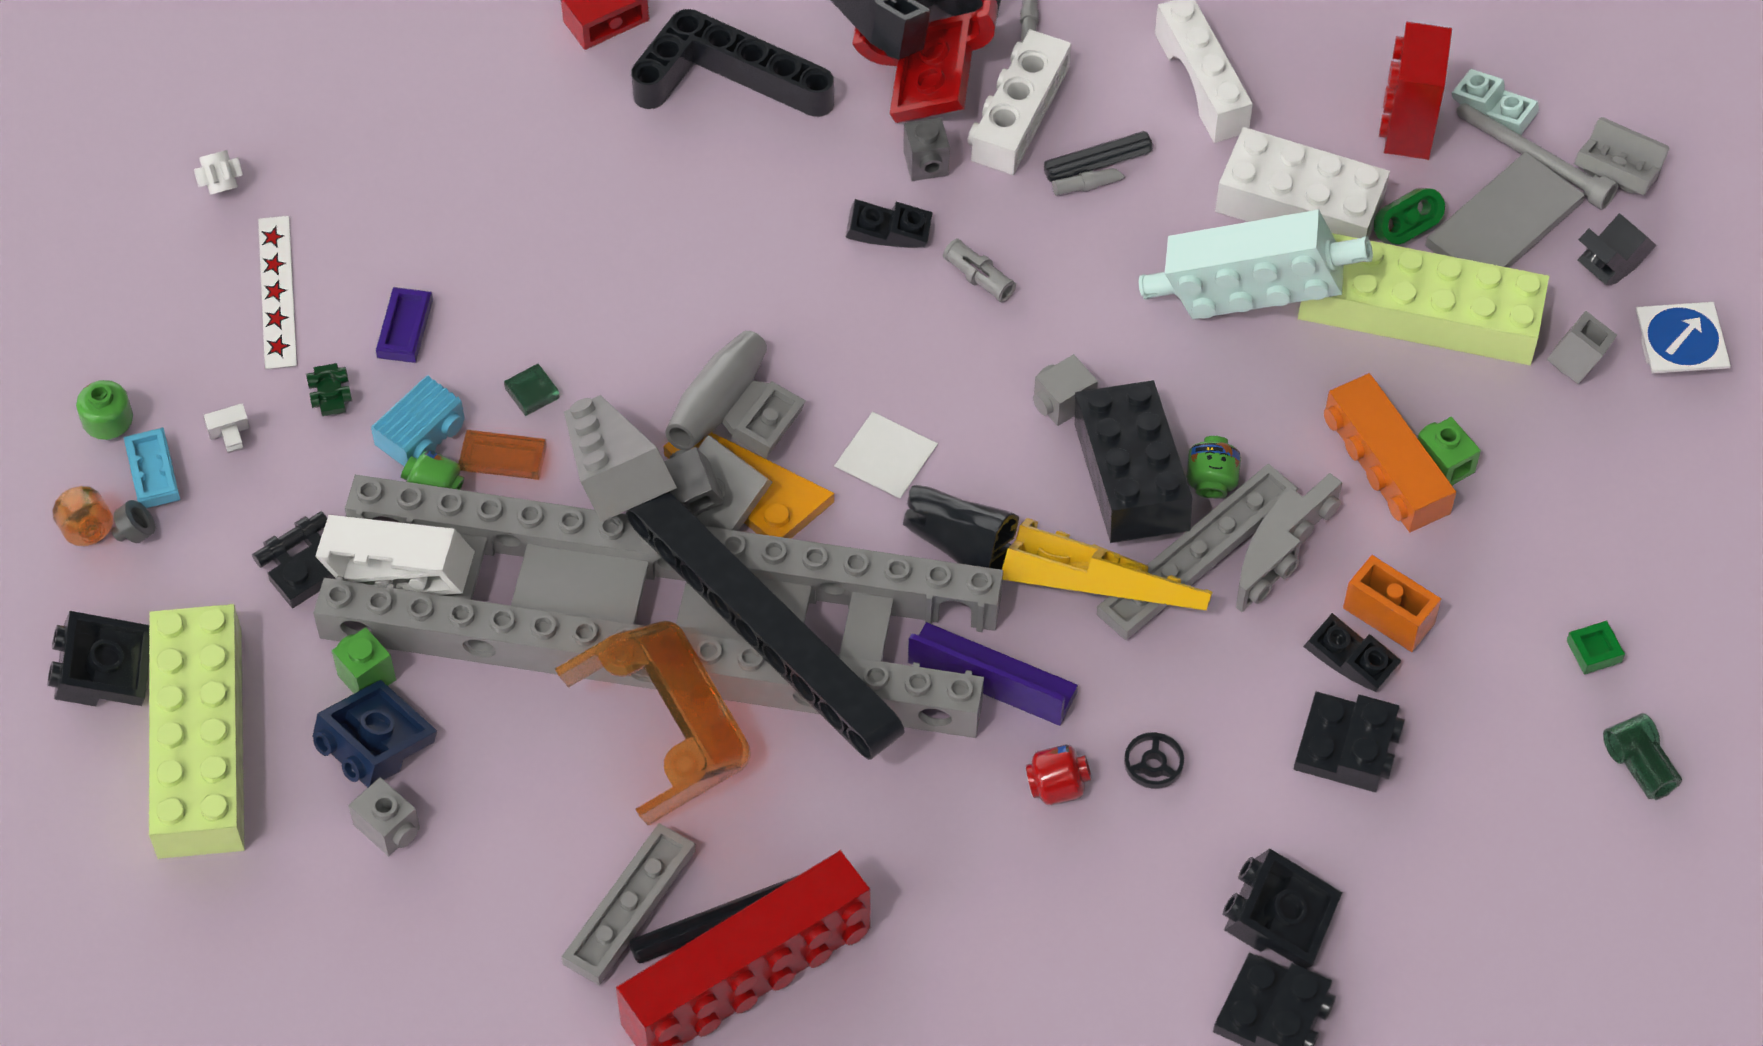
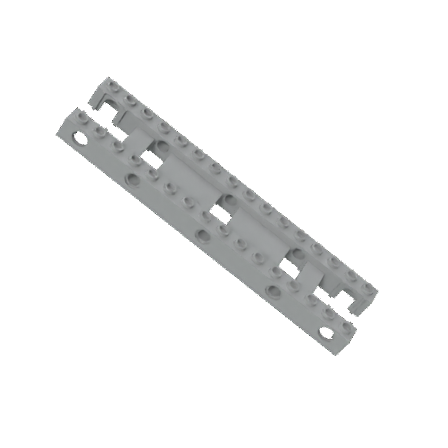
(587, 584)

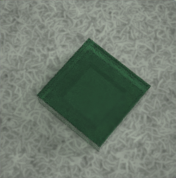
(531, 389)

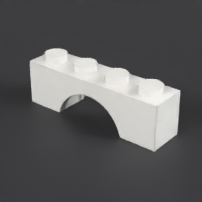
(1219, 93)

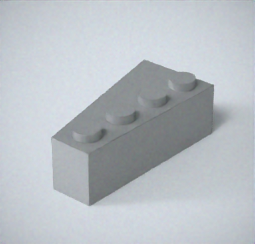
(614, 458)

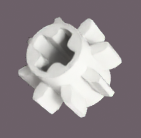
(218, 172)

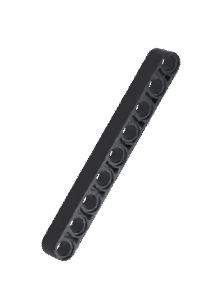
(767, 625)

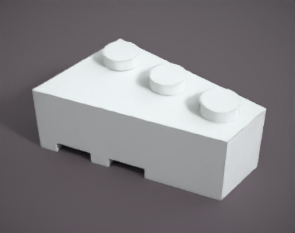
(395, 553)

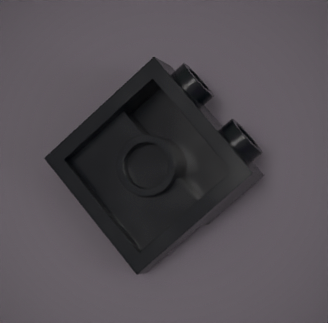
(100, 660)
(1349, 740)
(1281, 908)
(1274, 1005)

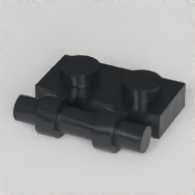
(301, 575)

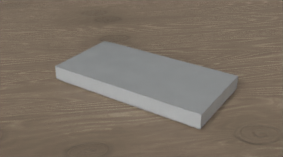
(1507, 215)

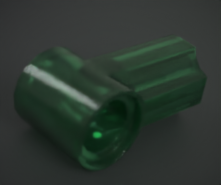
(1638, 746)

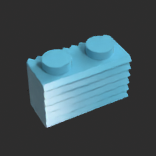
(419, 421)

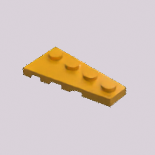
(787, 503)

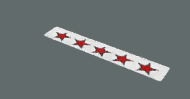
(277, 292)

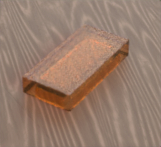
(502, 454)

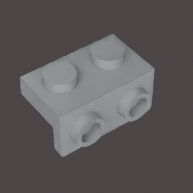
(1622, 156)

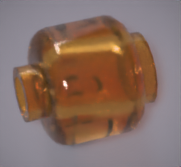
(79, 515)

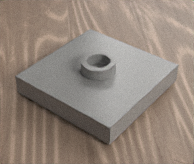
(739, 485)

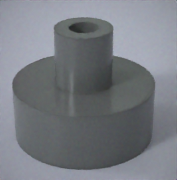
(133, 522)

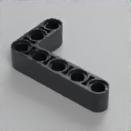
(734, 54)

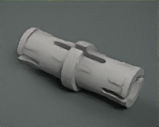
(996, 283)

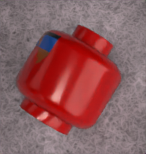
(1058, 774)

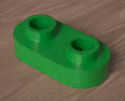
(1406, 217)

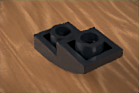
(897, 227)
(1350, 655)

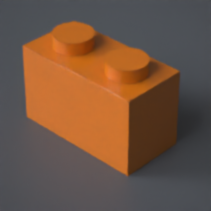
(1391, 603)

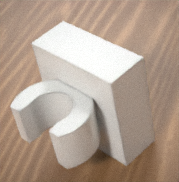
(227, 424)

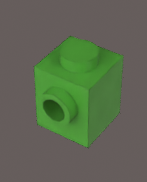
(1450, 449)
(362, 661)

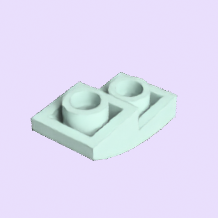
(1489, 96)

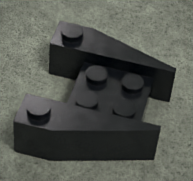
(899, 25)

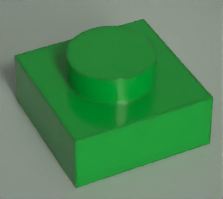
(1595, 647)

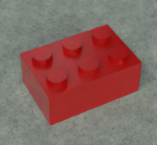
(1415, 90)

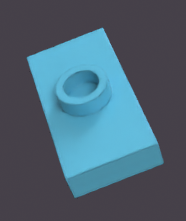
(152, 468)

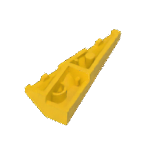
(1069, 564)

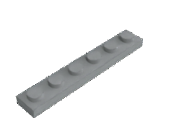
(1201, 546)

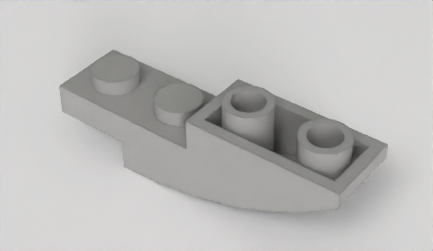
(1279, 536)

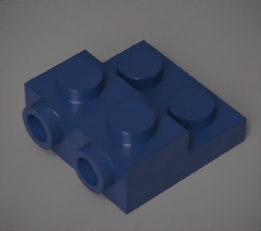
(371, 733)

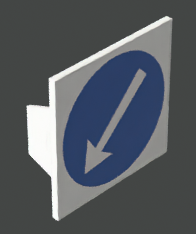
(1682, 337)

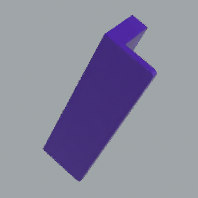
(1004, 676)

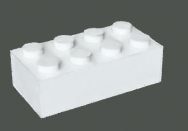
(1283, 178)

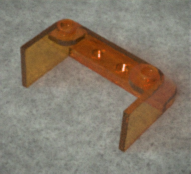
(713, 740)

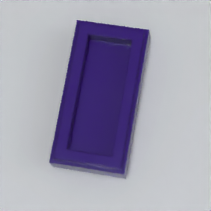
(404, 325)

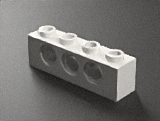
(1019, 102)

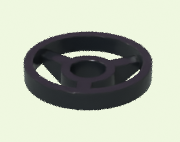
(1154, 753)

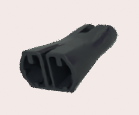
(961, 528)

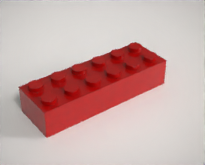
(746, 956)

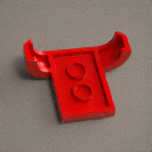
(938, 75)

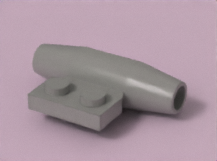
(727, 394)

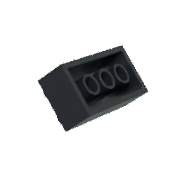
(1132, 461)

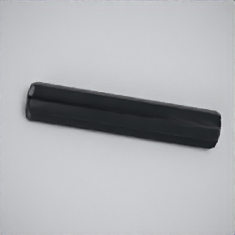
(1098, 156)

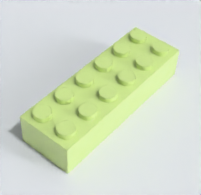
(1437, 302)
(195, 732)

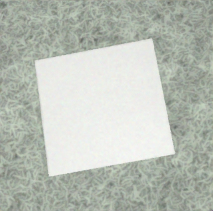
(886, 455)

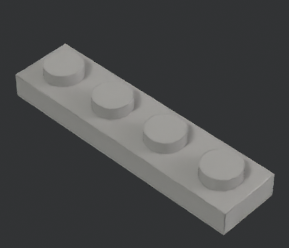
(628, 904)

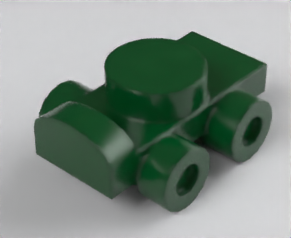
(329, 393)

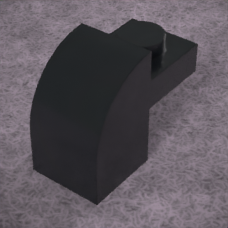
(1615, 250)

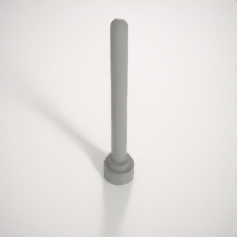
(1597, 189)

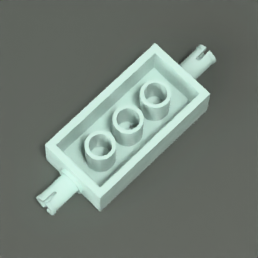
(1255, 265)

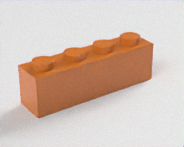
(1389, 453)

